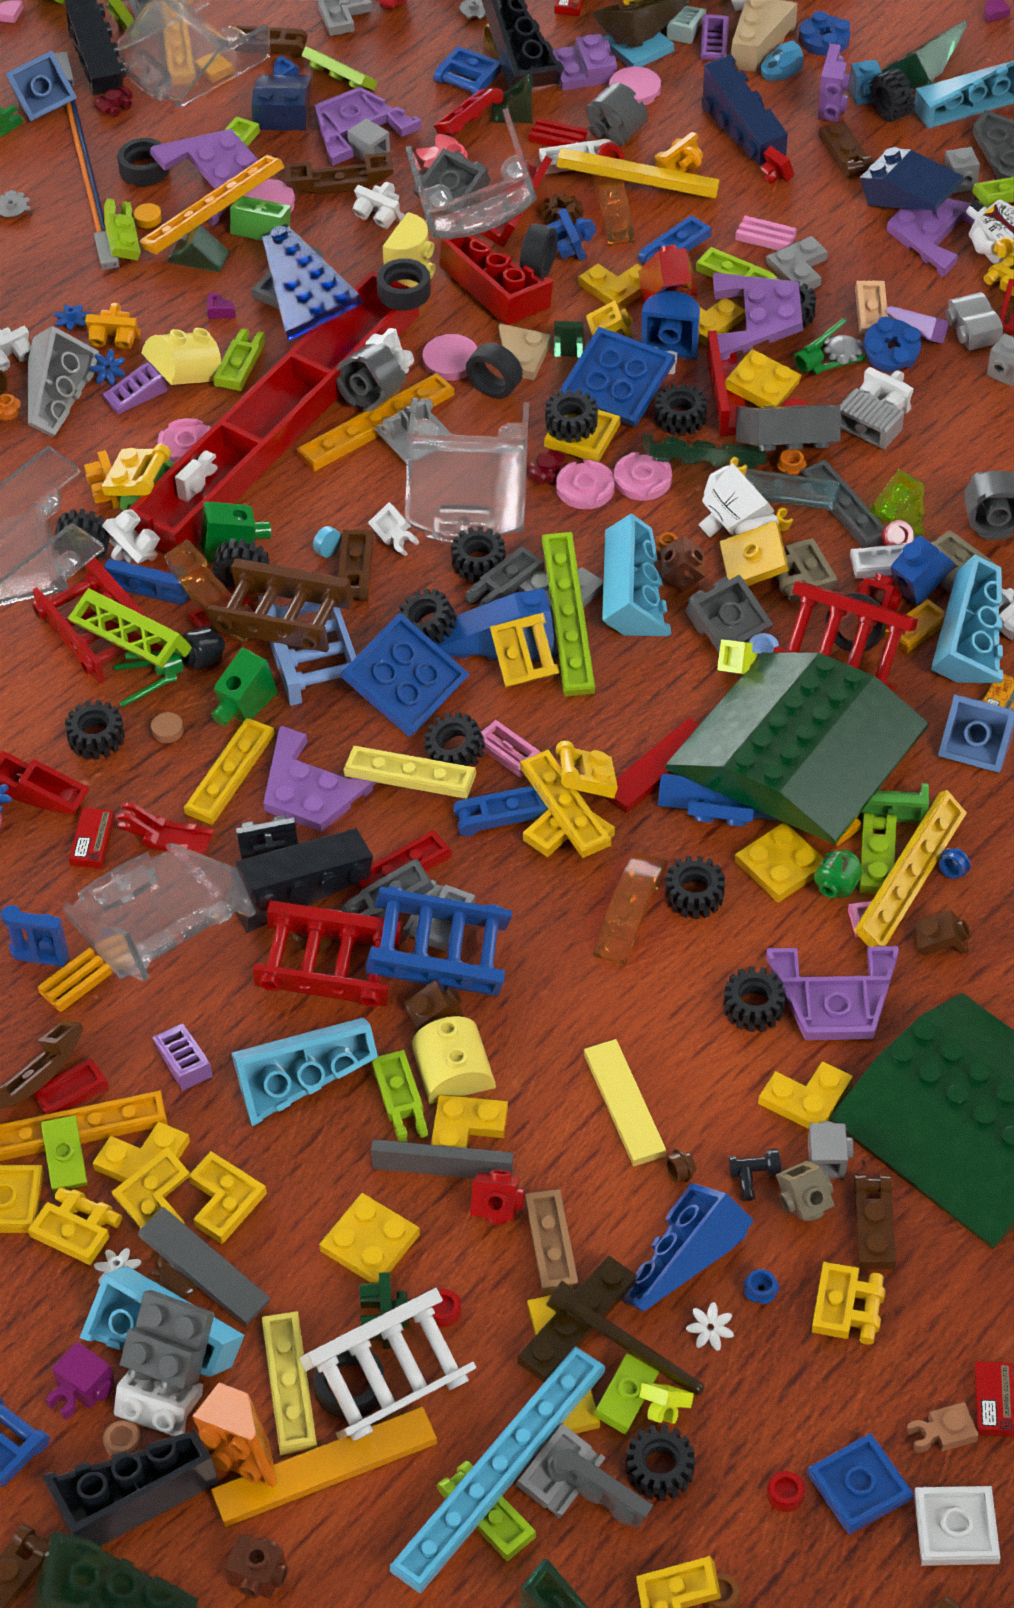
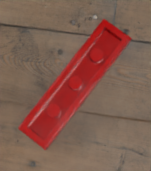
(646, 773)

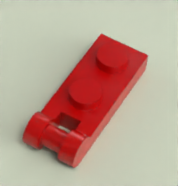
(468, 111)

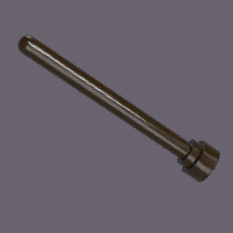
(566, 1300)

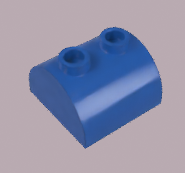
(672, 323)

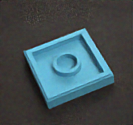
(643, 55)

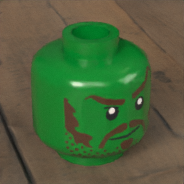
(838, 874)

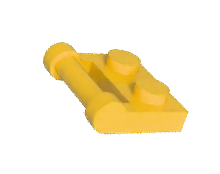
(130, 474)
(514, 653)
(595, 770)

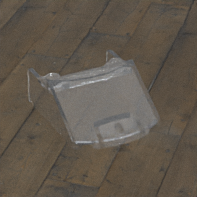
(181, 56)
(482, 208)
(465, 479)
(27, 548)
(155, 906)

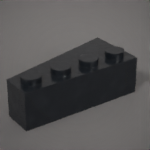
(303, 873)
(131, 1488)

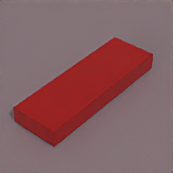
(428, 849)

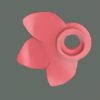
(442, 141)

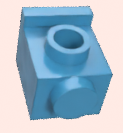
(860, 80)

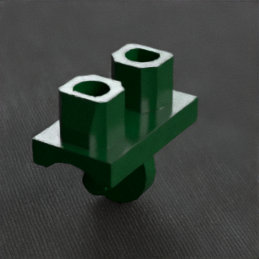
(379, 1296)

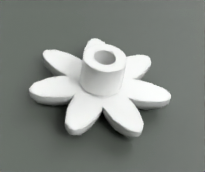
(116, 1262)
(707, 1333)

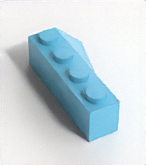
(965, 95)
(632, 581)
(971, 626)
(292, 1067)
(118, 1308)

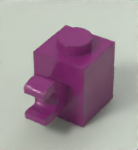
(81, 1378)

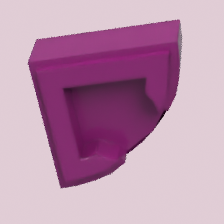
(996, 10)
(219, 307)

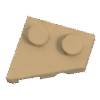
(527, 346)

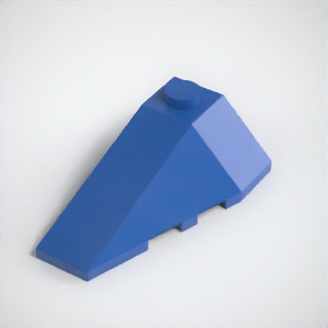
(473, 631)
(700, 1231)

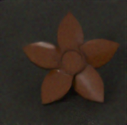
(302, 940)

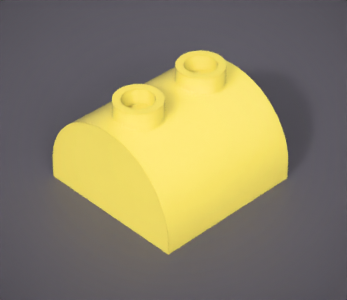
(412, 242)
(184, 356)
(452, 1058)

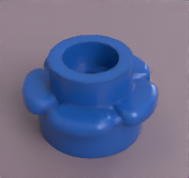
(954, 863)
(761, 1278)

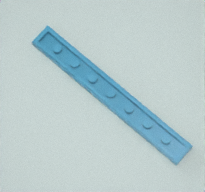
(496, 1470)

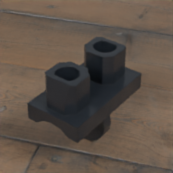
(266, 837)

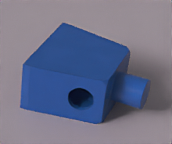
(920, 570)

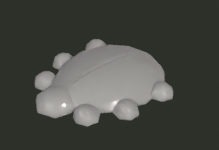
(472, 8)
(13, 204)
(843, 348)

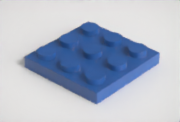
(620, 374)
(404, 675)

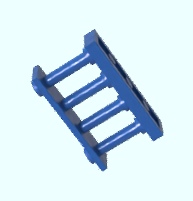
(425, 969)

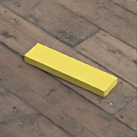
(410, 772)
(625, 1102)
(289, 1383)

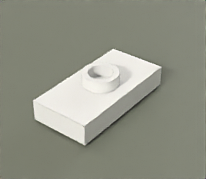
(874, 560)

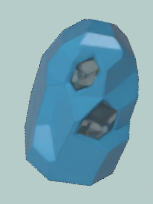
(782, 62)

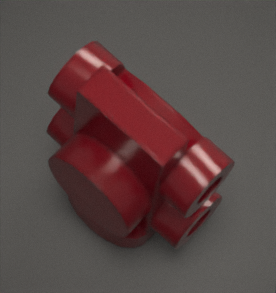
(113, 99)
(546, 466)

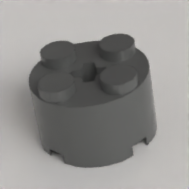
(616, 114)
(370, 376)
(991, 504)

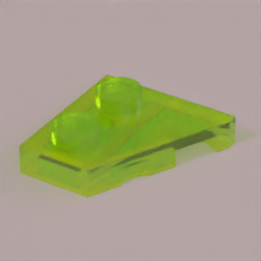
(901, 501)

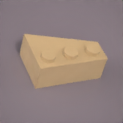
(760, 30)

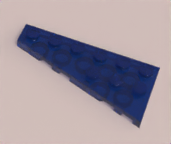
(304, 283)

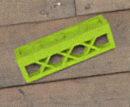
(128, 621)

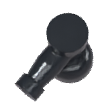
(744, 1167)

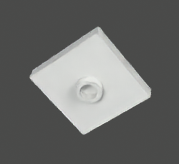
(956, 1525)

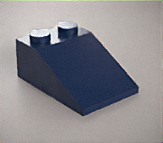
(281, 101)
(908, 181)

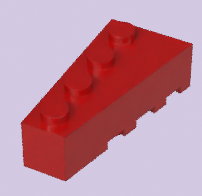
(668, 271)
(494, 280)

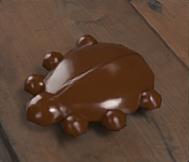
(173, 1279)

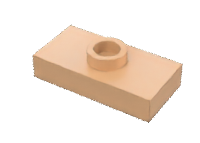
(870, 303)

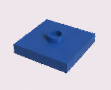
(860, 1483)

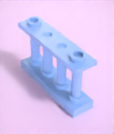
(288, 659)

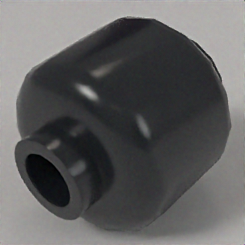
(206, 648)

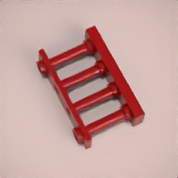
(102, 582)
(838, 607)
(317, 924)

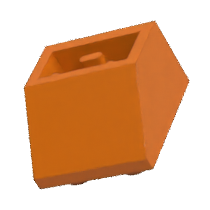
(235, 1435)

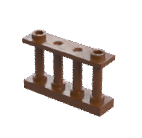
(282, 582)

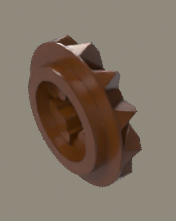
(550, 208)

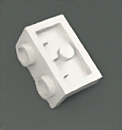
(154, 1407)

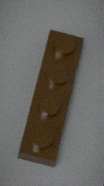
(565, 1331)

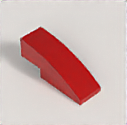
(40, 785)

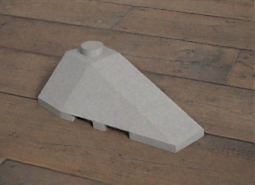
(56, 377)

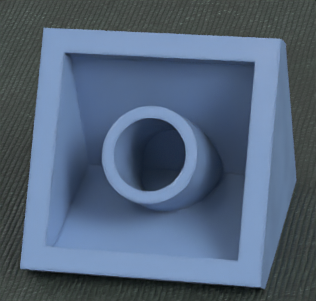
(40, 86)
(977, 733)

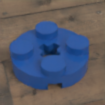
(831, 27)
(893, 331)

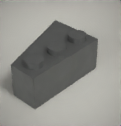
(788, 426)

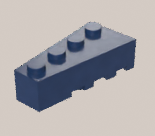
(740, 110)

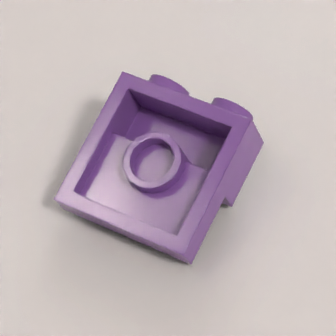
(586, 62)
(832, 86)

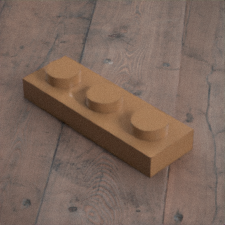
(551, 1240)

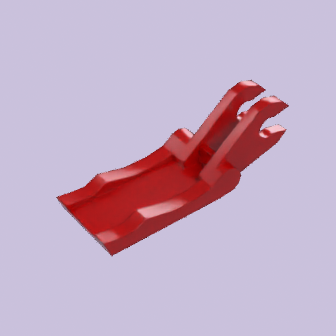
(160, 832)

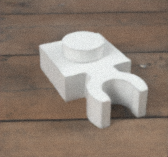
(192, 477)
(392, 528)

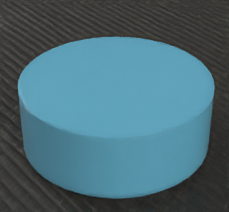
(327, 541)

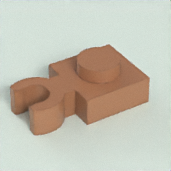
(947, 1426)

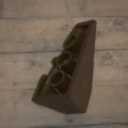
(638, 20)

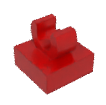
(776, 166)

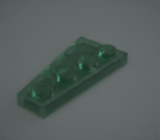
(702, 450)

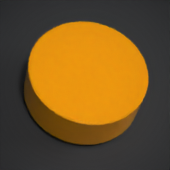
(147, 216)

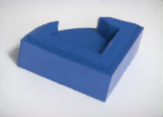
(284, 67)

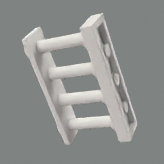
(358, 1344)

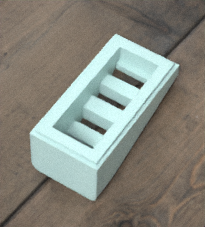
(685, 24)

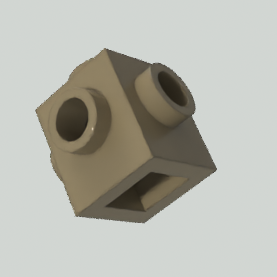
(805, 1191)

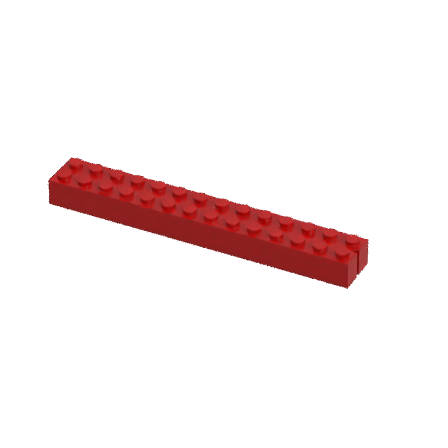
(268, 417)

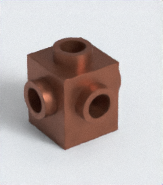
(682, 563)
(256, 1567)

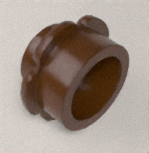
(680, 1166)

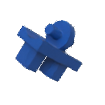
(581, 231)

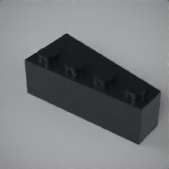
(521, 44)
(94, 46)

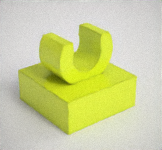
(735, 656)
(665, 1401)

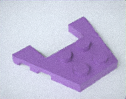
(350, 108)
(215, 155)
(927, 229)
(770, 310)
(305, 791)
(835, 1005)

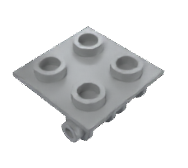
(396, 428)

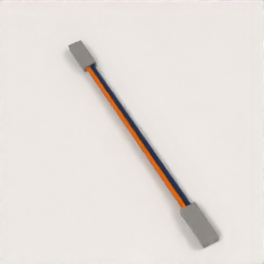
(101, 239)

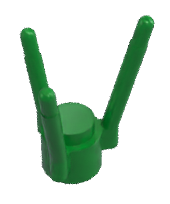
(811, 356)
(169, 671)

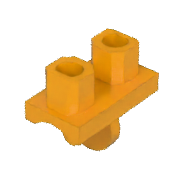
(682, 155)
(115, 324)
(98, 472)

